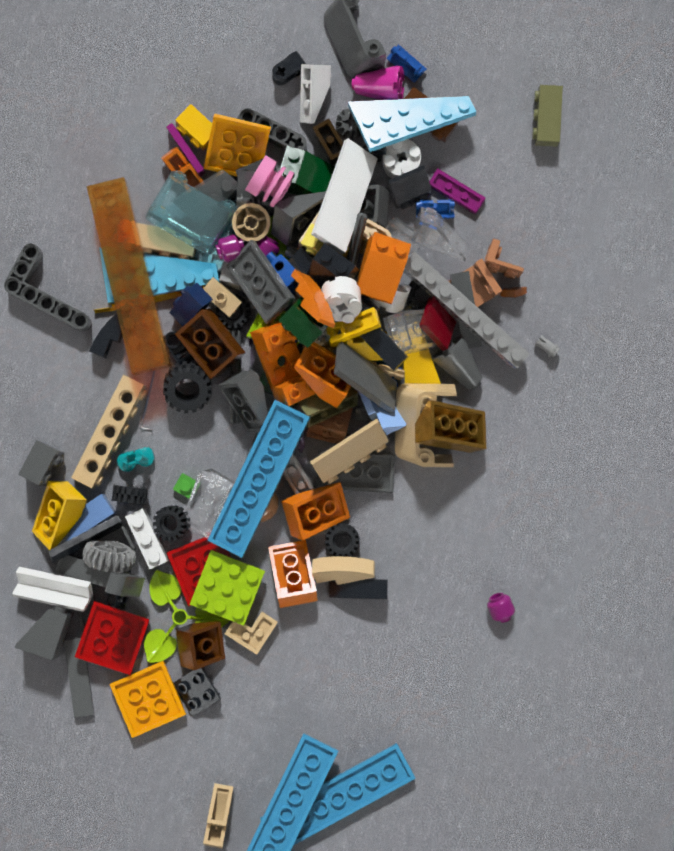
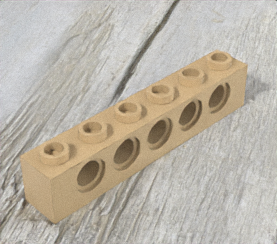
(82, 473)

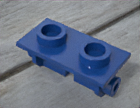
(411, 67)
(443, 207)

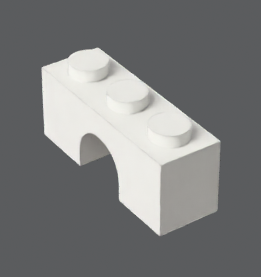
(146, 538)

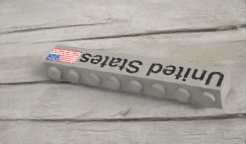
(464, 311)

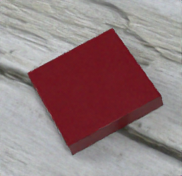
(437, 323)

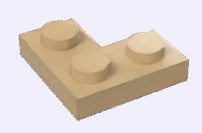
(255, 636)

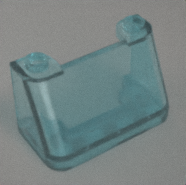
(191, 214)

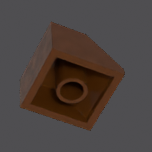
(200, 644)

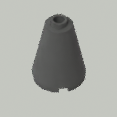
(459, 363)

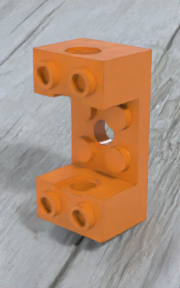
(284, 381)

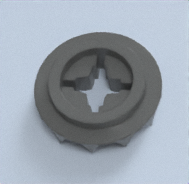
(344, 128)

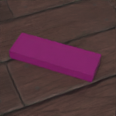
(185, 149)
(456, 191)

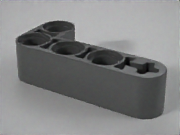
(276, 128)

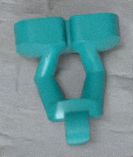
(129, 460)

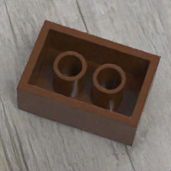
(210, 343)

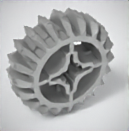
(109, 556)

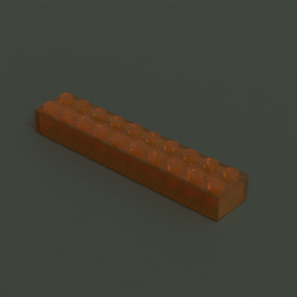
(129, 276)

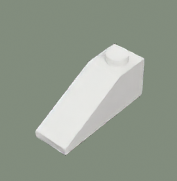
(314, 87)

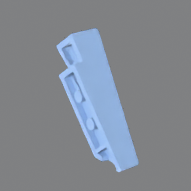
(389, 421)

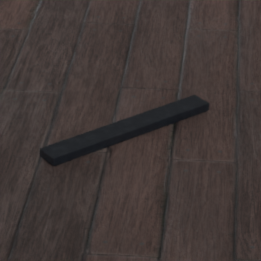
(377, 338)

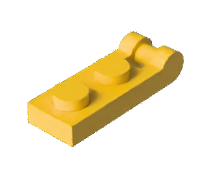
(363, 323)

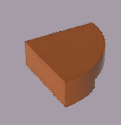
(513, 292)

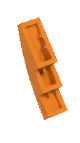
(314, 299)

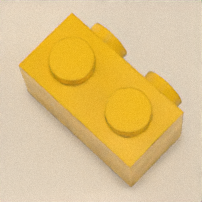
(195, 126)

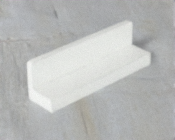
(53, 589)

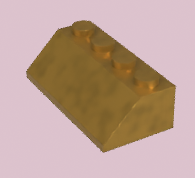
(451, 427)

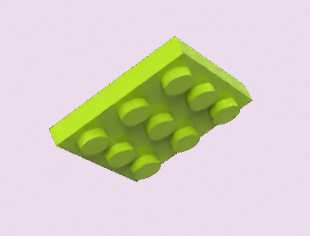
(227, 587)

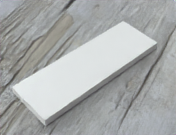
(344, 196)

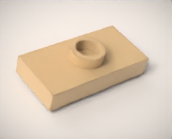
(222, 297)

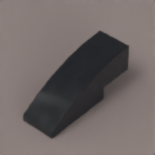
(110, 332)
(359, 589)

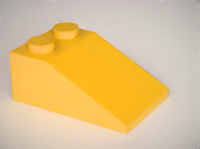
(58, 512)

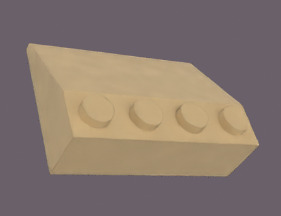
(350, 451)

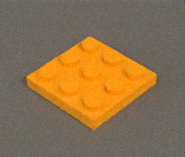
(235, 144)
(147, 699)

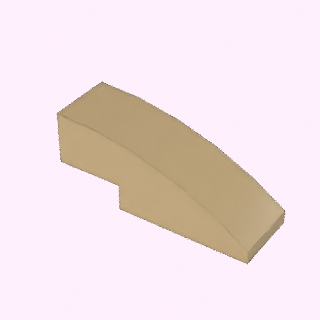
(342, 569)
(218, 816)

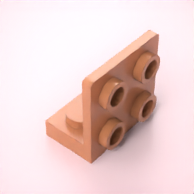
(494, 265)
(483, 283)
(332, 429)

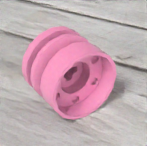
(269, 181)

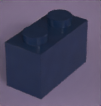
(190, 303)

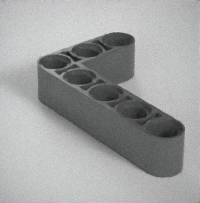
(40, 296)
(115, 583)

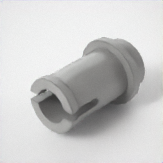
(547, 346)

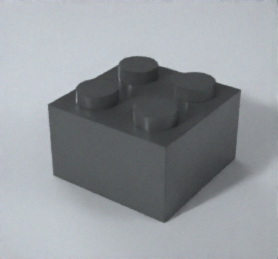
(41, 463)

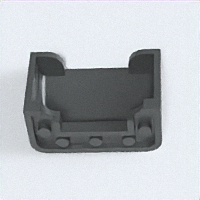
(353, 52)

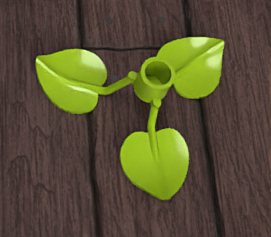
(164, 589)

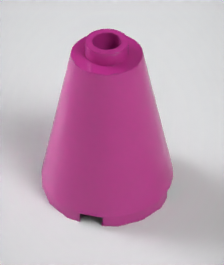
(380, 84)

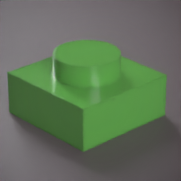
(184, 485)

